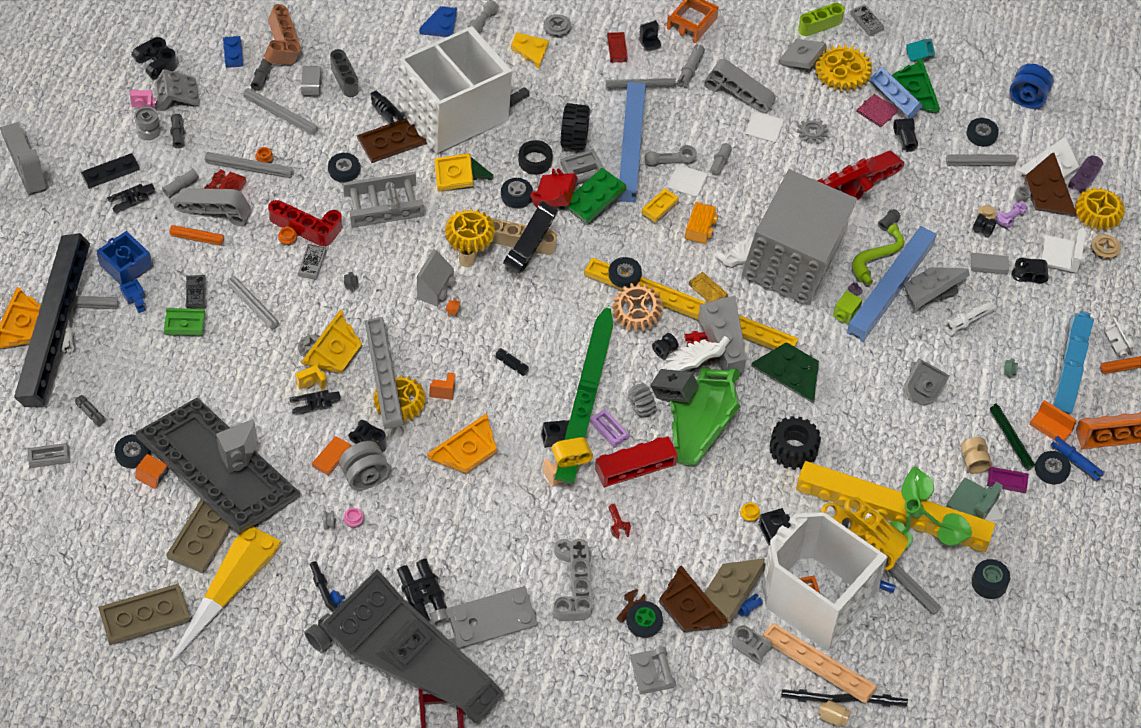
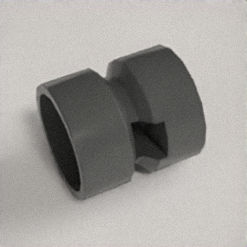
(317, 635)

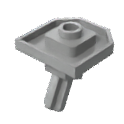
(925, 382)

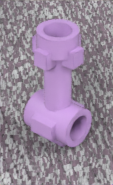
(1007, 219)

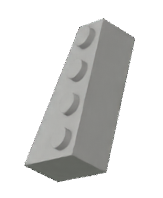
(721, 319)

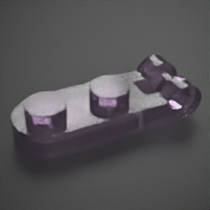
(1086, 174)

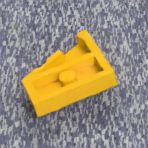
(530, 47)

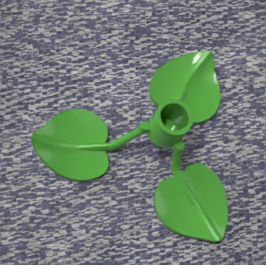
(919, 487)

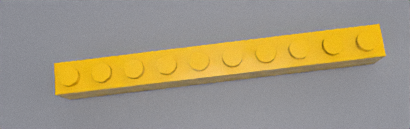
(839, 487)

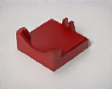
(555, 189)

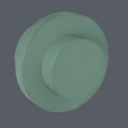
(1011, 367)

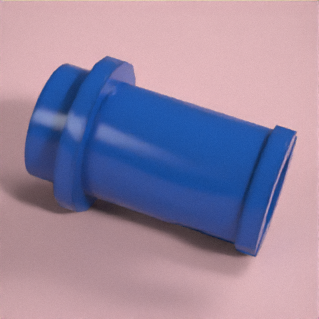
(749, 605)

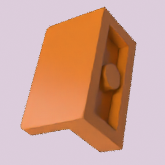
(1053, 421)

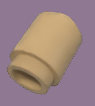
(834, 713)

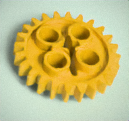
(843, 68)

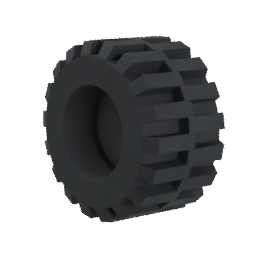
(575, 126)
(797, 430)

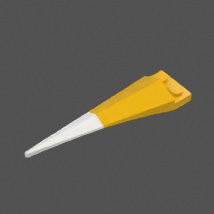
(242, 562)

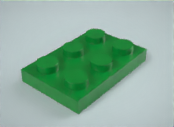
(595, 195)

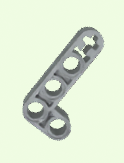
(740, 84)
(214, 202)
(577, 579)

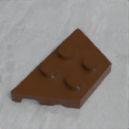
(1049, 188)
(690, 605)

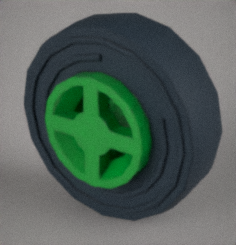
(647, 612)

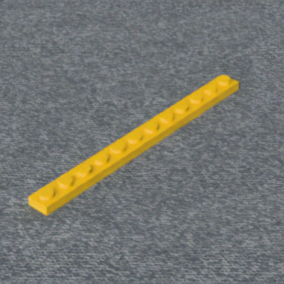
(690, 306)

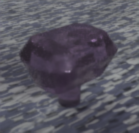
(855, 289)

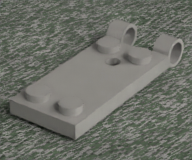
(494, 615)

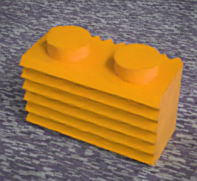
(700, 223)

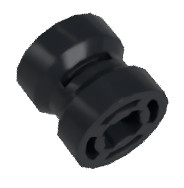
(984, 224)
(665, 345)

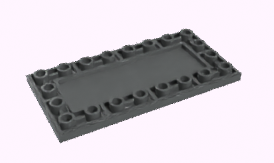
(190, 450)

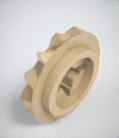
(1113, 246)

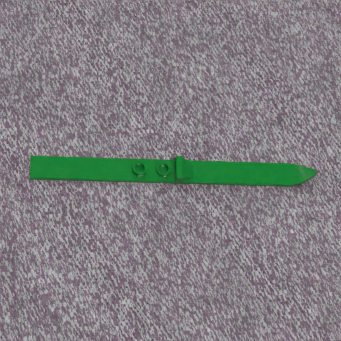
(588, 386)

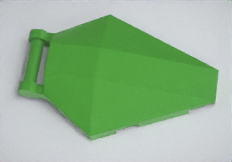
(706, 414)

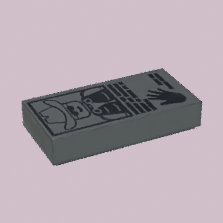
(195, 292)

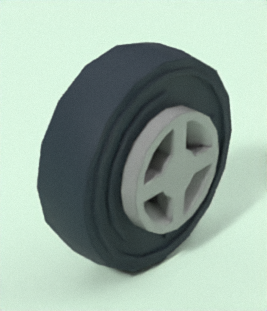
(510, 192)

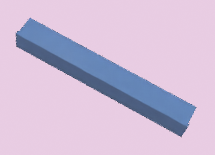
(631, 140)
(891, 283)

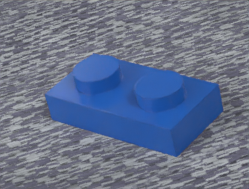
(232, 51)

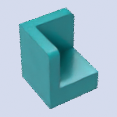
(920, 49)

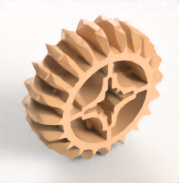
(628, 297)

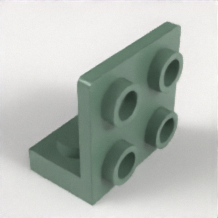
(974, 499)

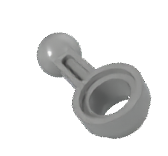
(653, 158)

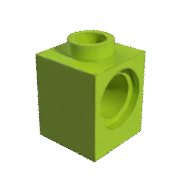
(847, 307)

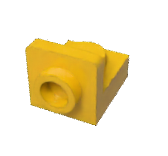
(310, 376)

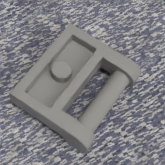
(580, 163)
(646, 674)

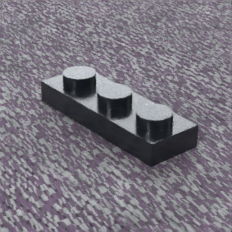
(110, 170)

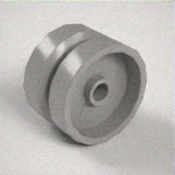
(364, 465)

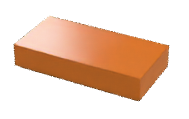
(330, 456)

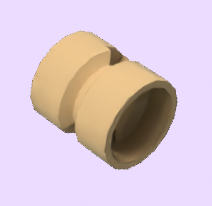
(976, 455)

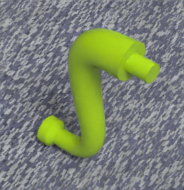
(858, 264)

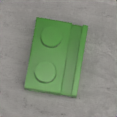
(184, 321)

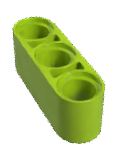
(821, 19)

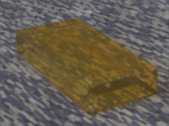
(707, 288)

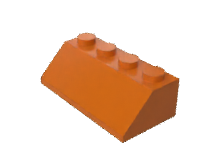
(1109, 430)

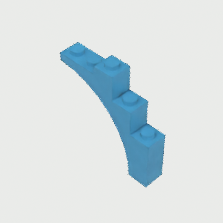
(1075, 354)

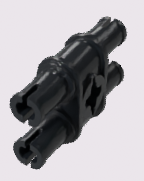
(427, 583)

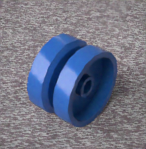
(1031, 86)

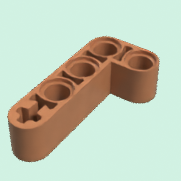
(285, 46)

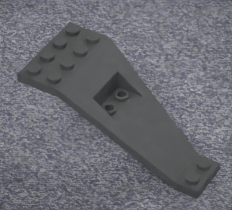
(379, 622)

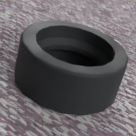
(535, 167)

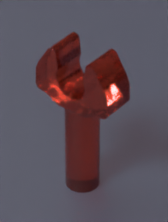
(618, 523)

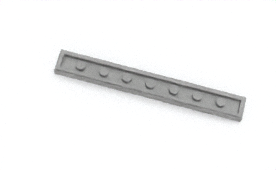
(383, 373)

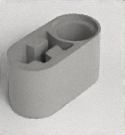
(311, 80)

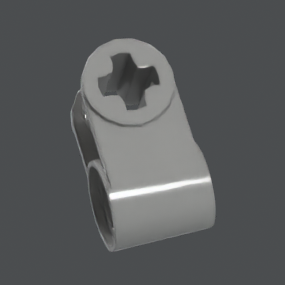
(752, 645)

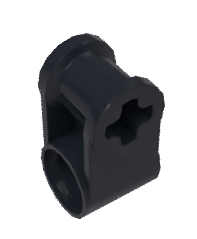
(1032, 270)
(368, 432)

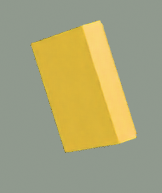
(454, 172)

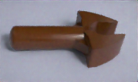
(630, 598)

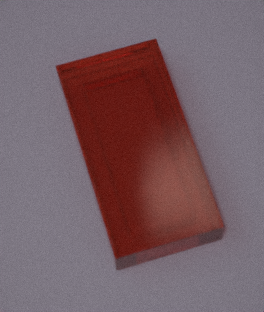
(617, 47)

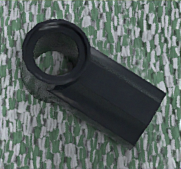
(906, 131)

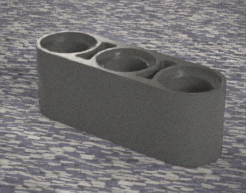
(344, 73)

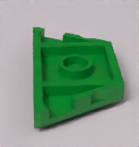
(917, 82)

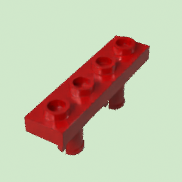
(852, 172)

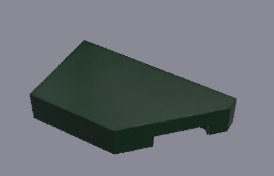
(479, 171)

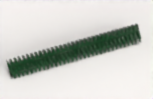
(1012, 437)

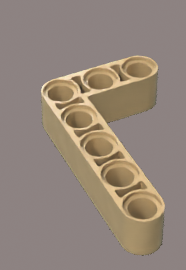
(508, 234)

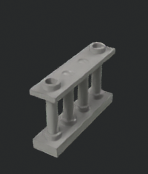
(382, 214)

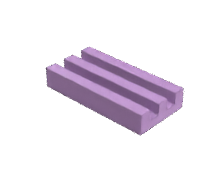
(604, 428)

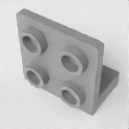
(177, 87)

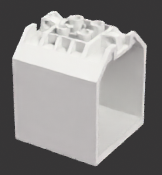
(839, 551)

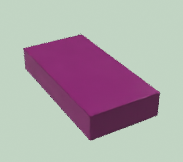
(1009, 479)

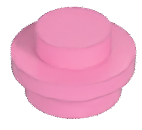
(353, 517)

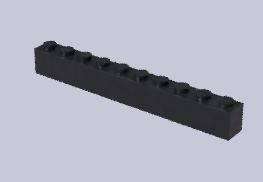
(52, 320)

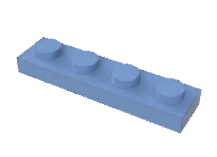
(896, 92)

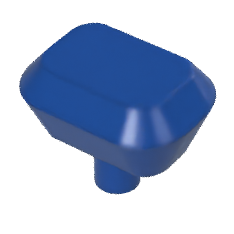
(336, 598)

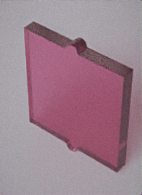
(877, 110)

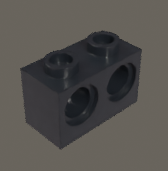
(766, 523)

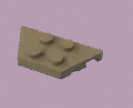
(733, 585)

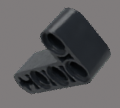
(520, 255)

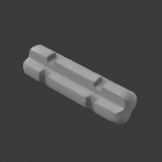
(392, 196)

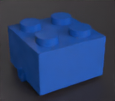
(124, 258)

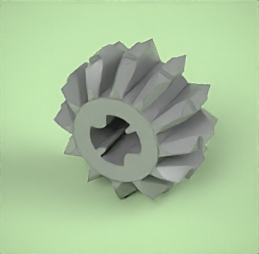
(641, 399)

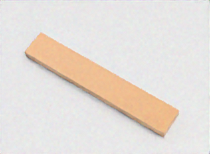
(820, 663)

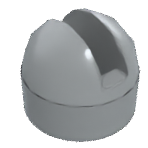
(1022, 193)

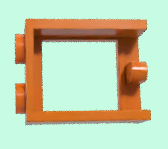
(702, 6)

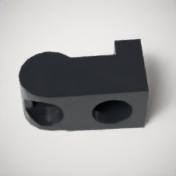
(553, 432)

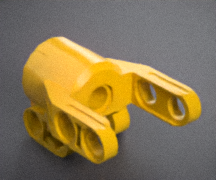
(873, 530)

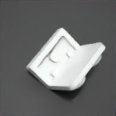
(1065, 253)

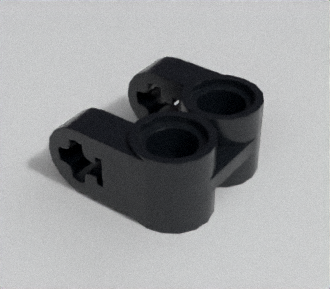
(160, 54)

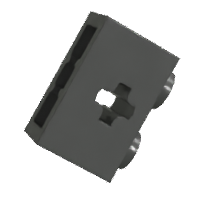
(674, 385)

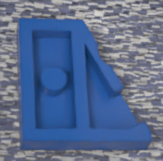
(440, 23)

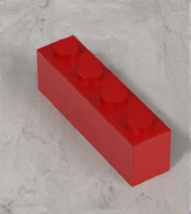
(636, 461)

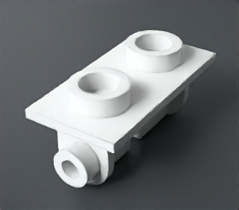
(1123, 345)

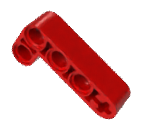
(887, 165)
(316, 230)

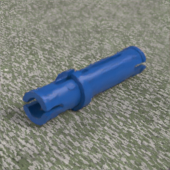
(1077, 458)

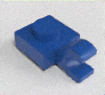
(134, 293)

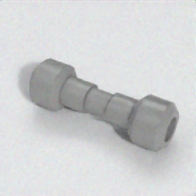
(490, 8)

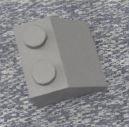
(434, 279)
(237, 445)

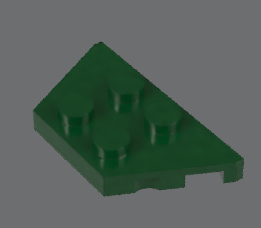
(791, 369)

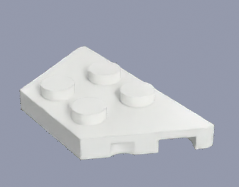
(1064, 155)

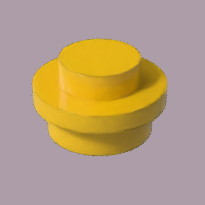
(750, 512)

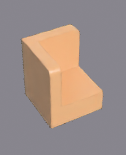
(549, 471)

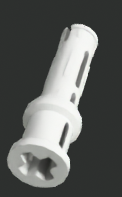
(962, 320)

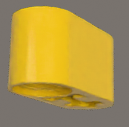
(572, 452)

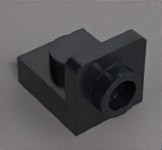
(649, 35)

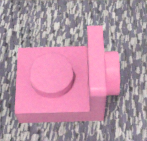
(142, 98)

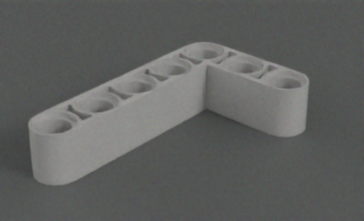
(25, 160)

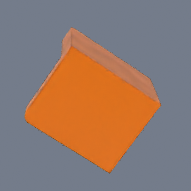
(443, 389)
(150, 470)

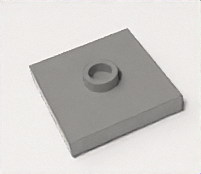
(803, 53)

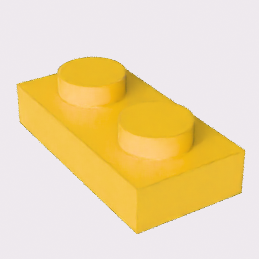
(660, 205)

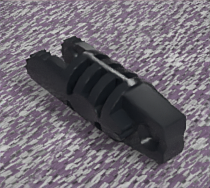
(385, 107)
(131, 196)
(315, 400)

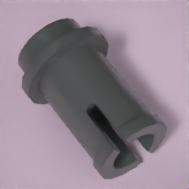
(891, 217)

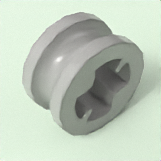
(328, 519)

